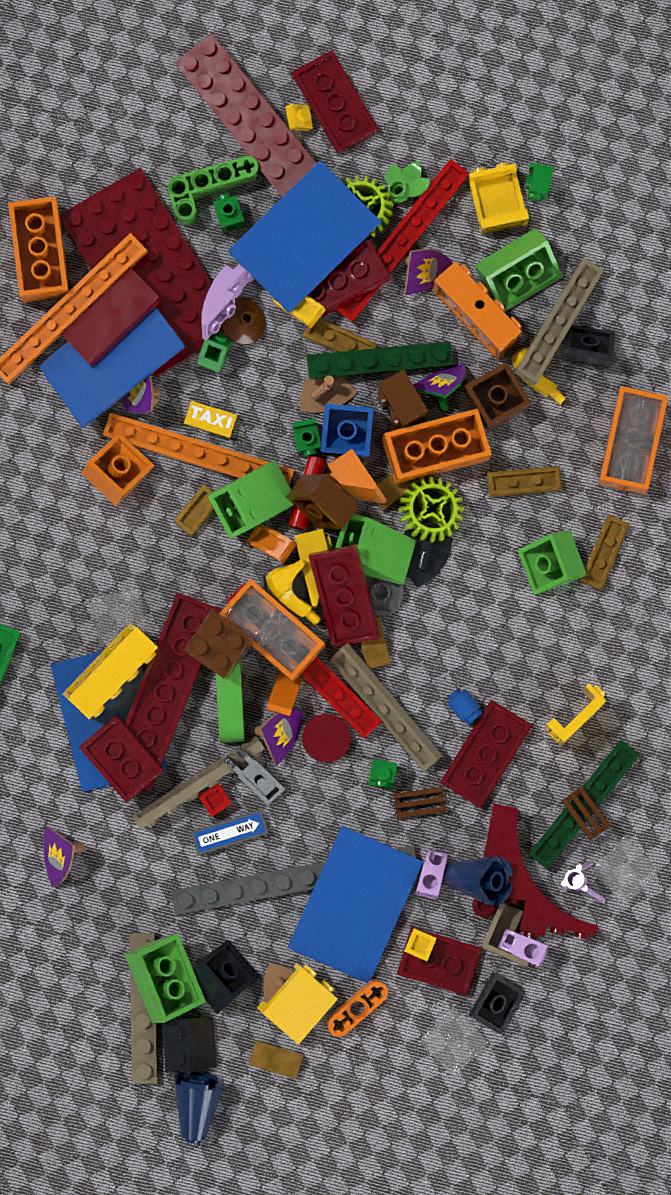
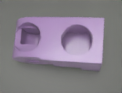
(431, 875)
(523, 947)

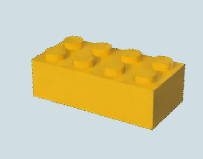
(110, 671)

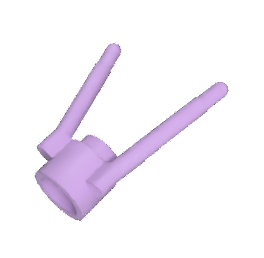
(578, 880)

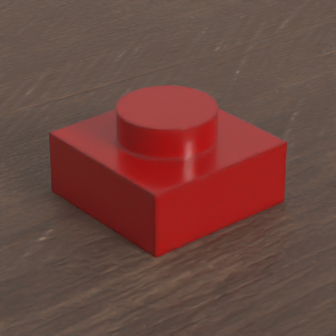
(215, 800)

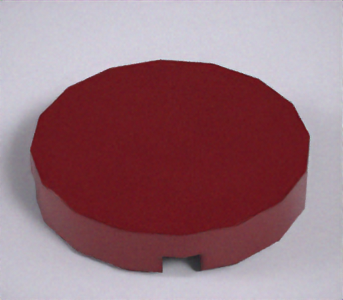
(326, 738)

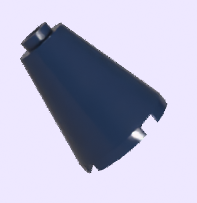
(481, 879)
(196, 1103)

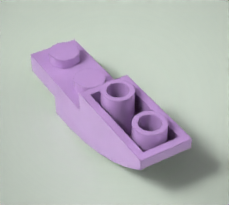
(221, 298)

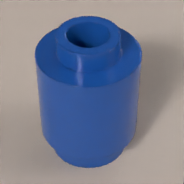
(464, 706)

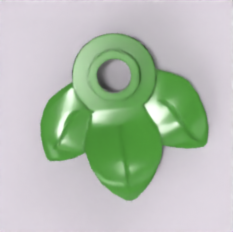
(408, 180)

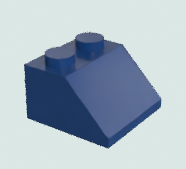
(347, 429)

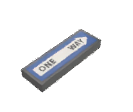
(229, 832)

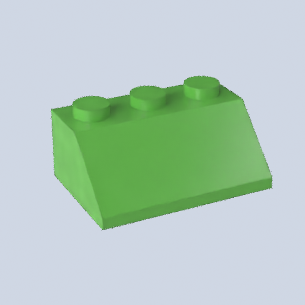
(519, 269)
(165, 978)

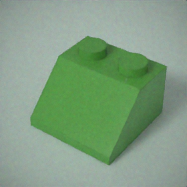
(552, 562)

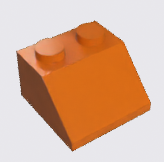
(117, 469)
(355, 479)

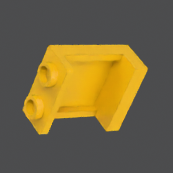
(497, 198)
(562, 734)
(299, 1003)

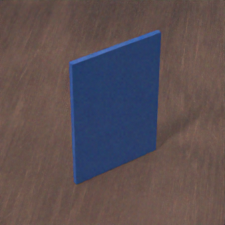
(304, 236)
(94, 389)
(79, 726)
(355, 904)

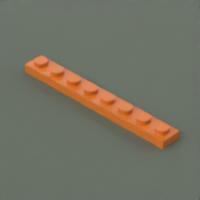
(70, 307)
(185, 448)

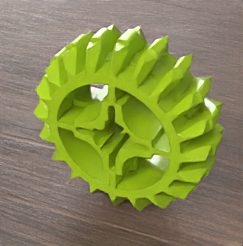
(370, 202)
(424, 500)

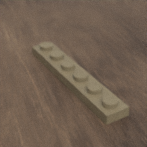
(558, 321)
(386, 707)
(190, 789)
(142, 1029)

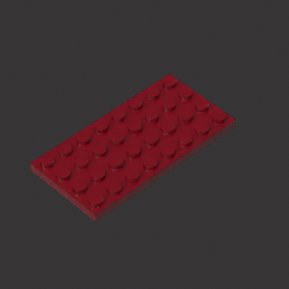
(167, 268)

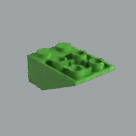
(251, 499)
(382, 550)

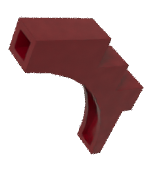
(537, 909)

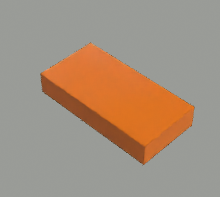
(271, 543)
(284, 695)

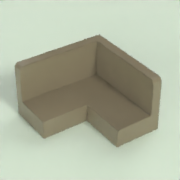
(505, 918)

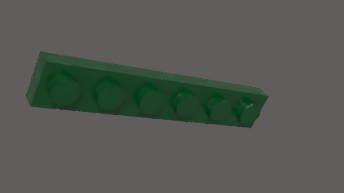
(379, 360)
(597, 788)

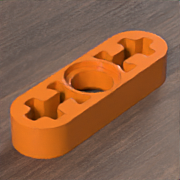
(338, 1013)

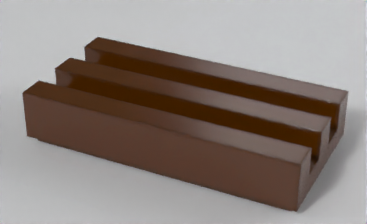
(573, 796)
(440, 799)

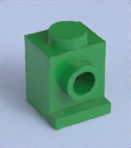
(538, 182)
(232, 220)
(210, 356)
(307, 427)
(382, 774)

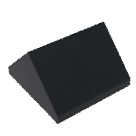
(588, 346)
(496, 1003)

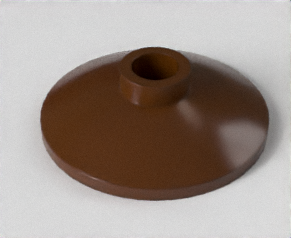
(241, 331)

